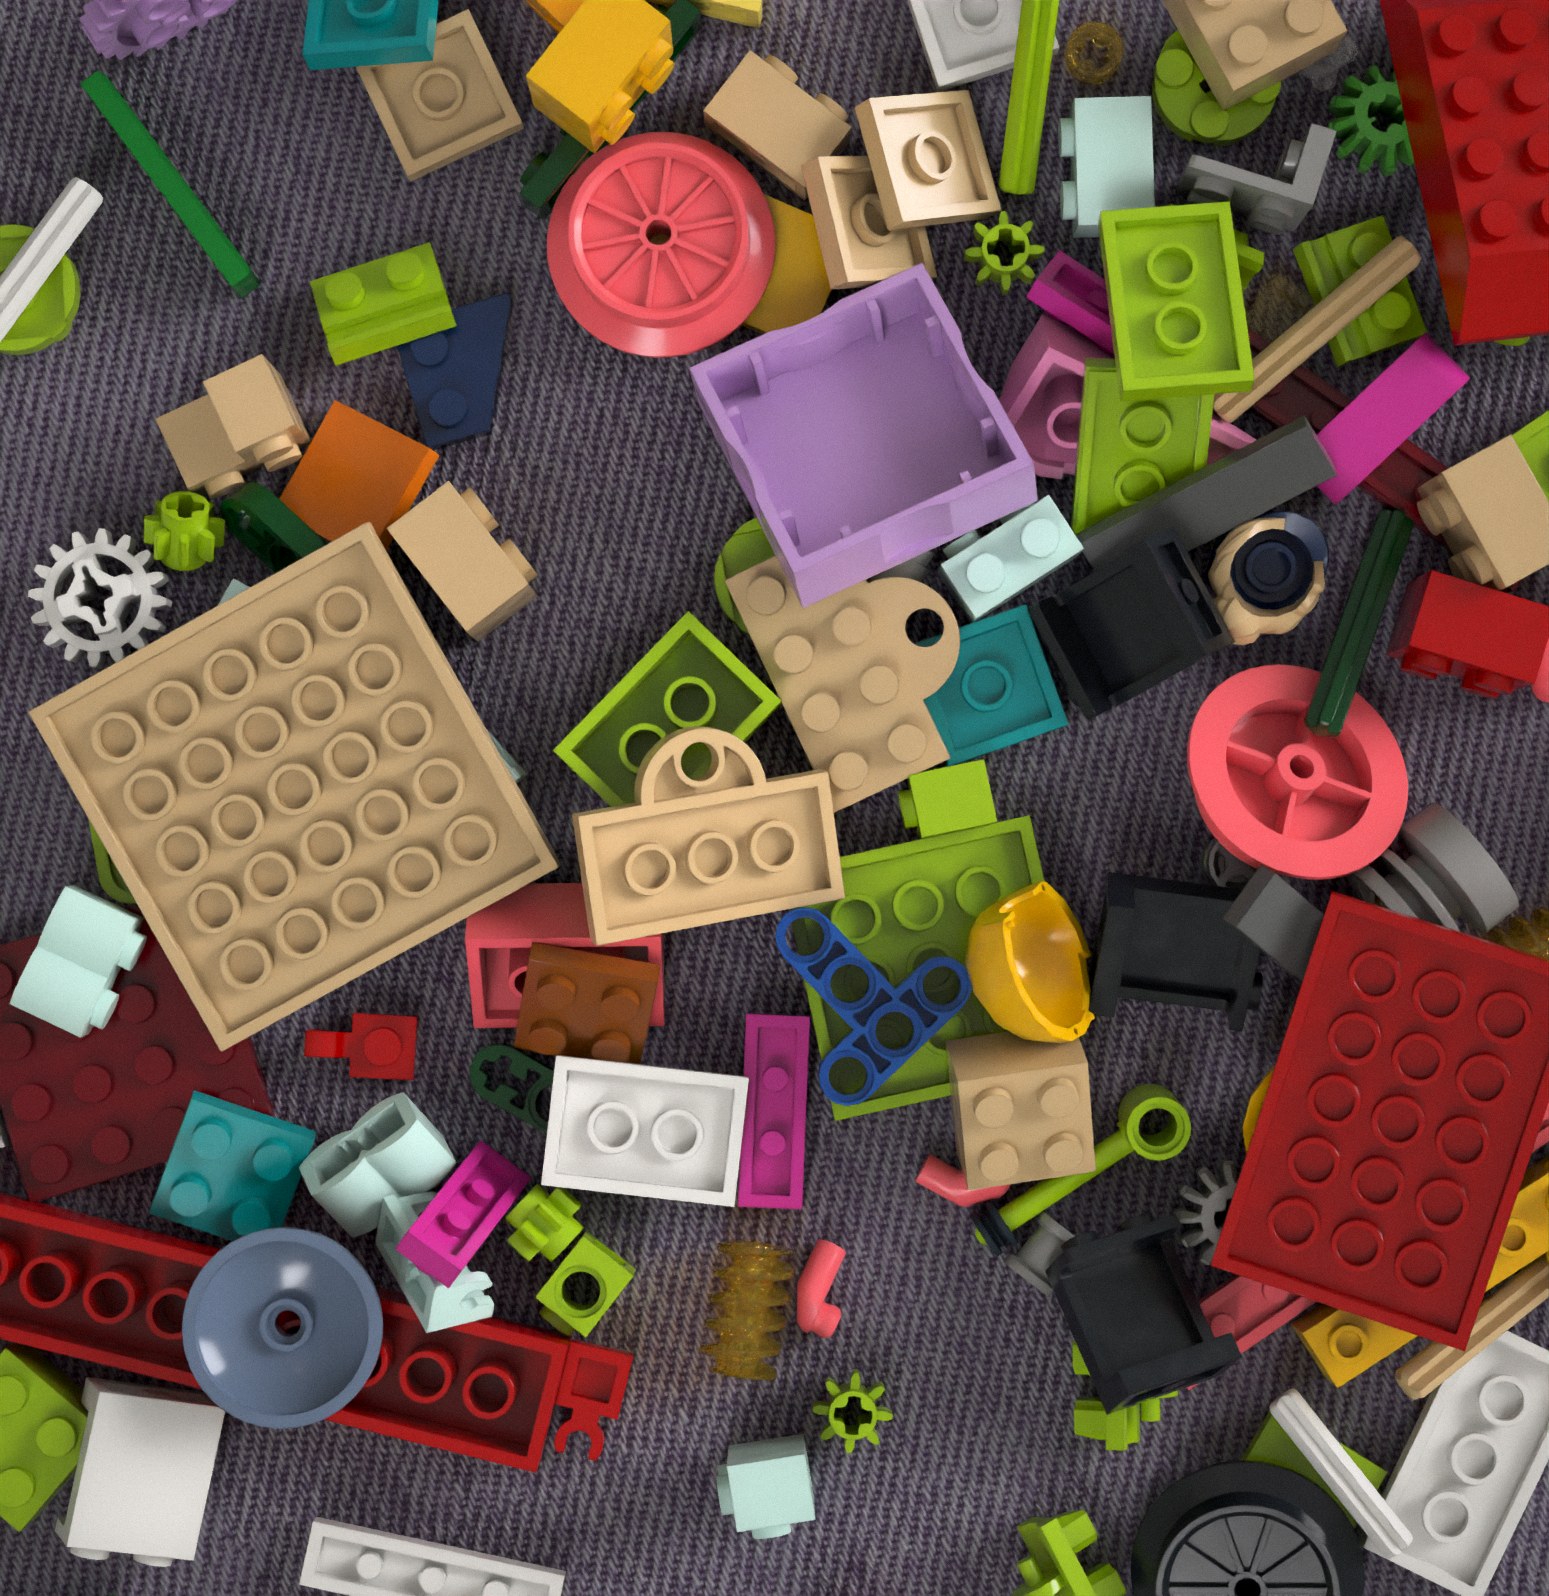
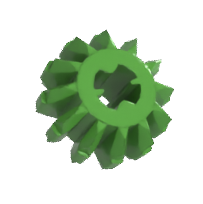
(1356, 123)

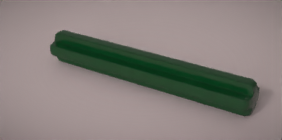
(1358, 623)

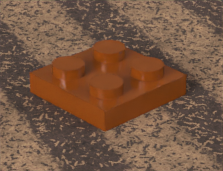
(585, 1004)

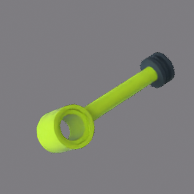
(997, 1226)

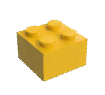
(601, 68)

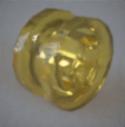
(1102, 35)

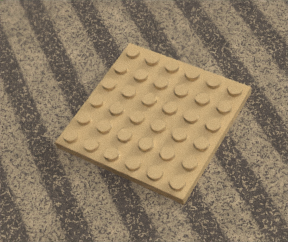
(295, 787)

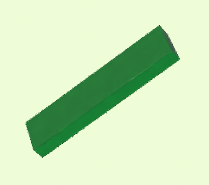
(170, 183)

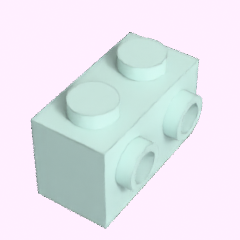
(1009, 559)
(767, 1486)

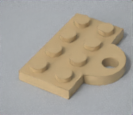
(852, 674)
(706, 843)

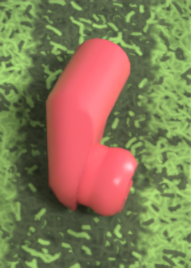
(813, 1288)

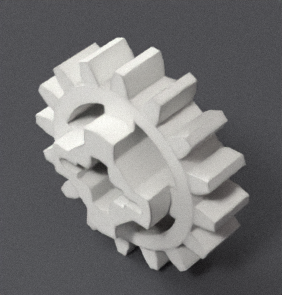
(74, 608)

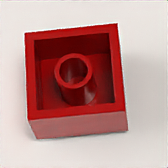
(1469, 634)

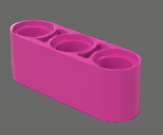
(1388, 413)

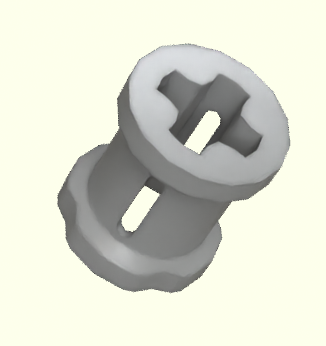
(1039, 1253)

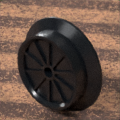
(1246, 1524)

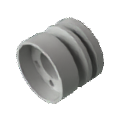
(1441, 878)

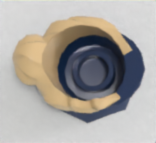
(1267, 574)

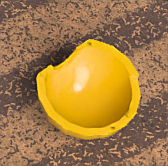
(1031, 965)

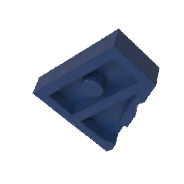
(458, 372)

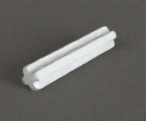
(45, 249)
(1340, 1473)

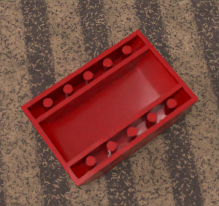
(1480, 148)

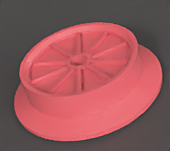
(669, 294)
(1289, 795)

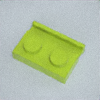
(1331, 261)
(382, 303)

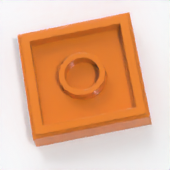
(356, 475)

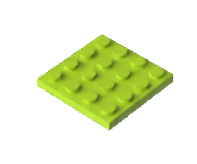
(899, 911)

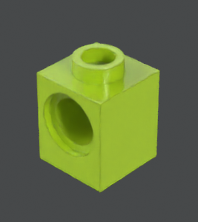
(947, 800)
(601, 1262)

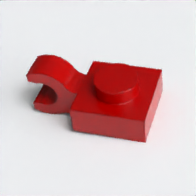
(377, 1045)

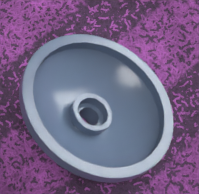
(244, 1354)

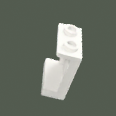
(141, 1472)

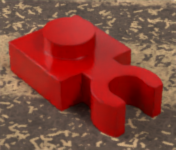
(593, 1387)

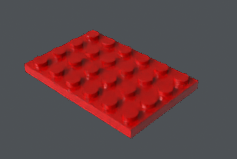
(1395, 1123)

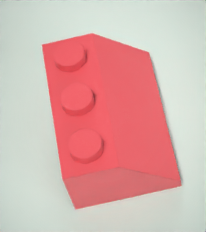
(545, 913)

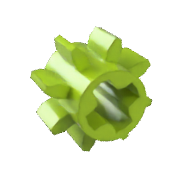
(1017, 242)
(184, 531)
(544, 1223)
(839, 1399)

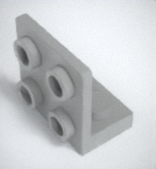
(1266, 201)

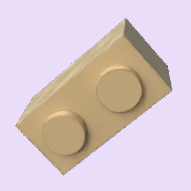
(776, 120)

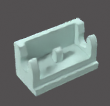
(430, 1299)

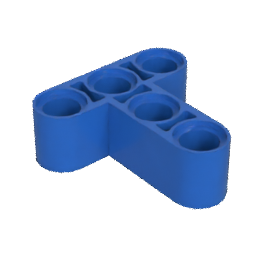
(866, 1011)

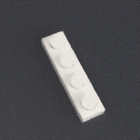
(382, 1563)

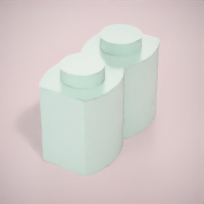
(78, 962)
(383, 1155)

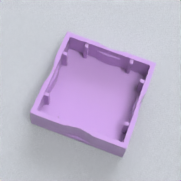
(864, 435)

